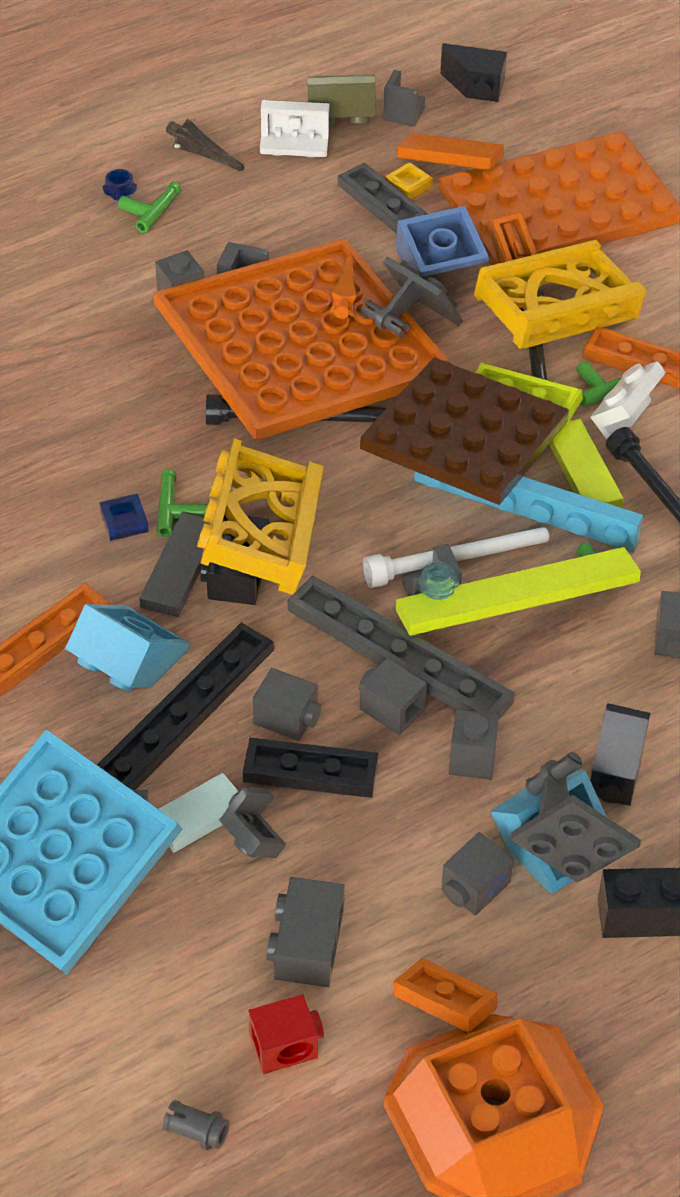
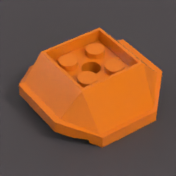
(476, 1149)

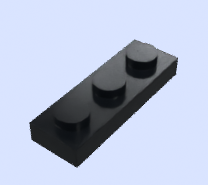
(310, 767)

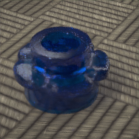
(119, 184)

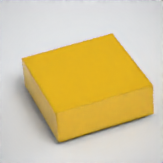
(410, 180)

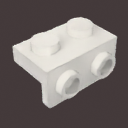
(294, 128)
(628, 398)

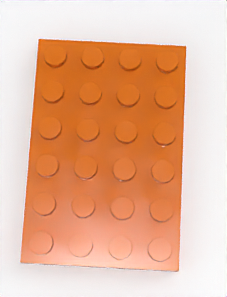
(567, 194)

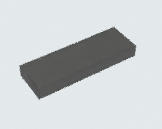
(378, 195)
(175, 569)

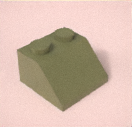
(347, 96)

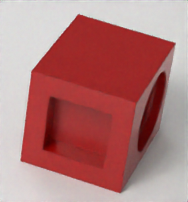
(285, 1033)

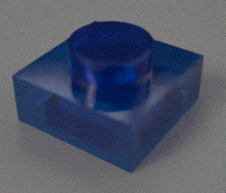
(123, 517)

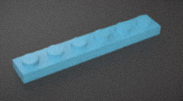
(562, 510)

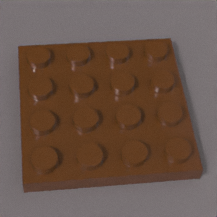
(465, 430)

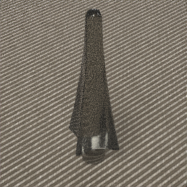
(192, 139)

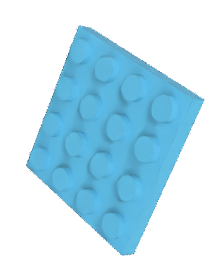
(71, 849)

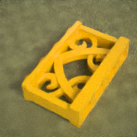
(597, 302)
(265, 557)

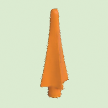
(344, 292)

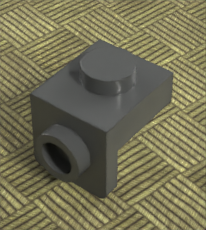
(248, 827)

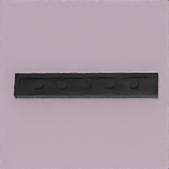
(187, 706)

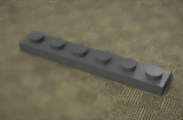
(382, 639)

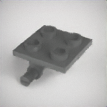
(413, 289)
(567, 830)

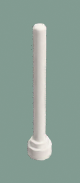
(381, 569)

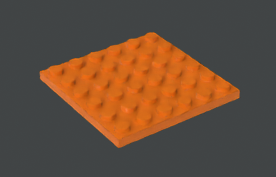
(278, 350)

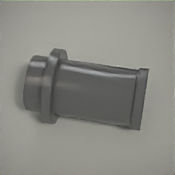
(197, 1125)

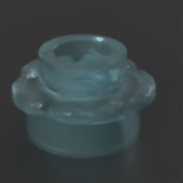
(438, 580)

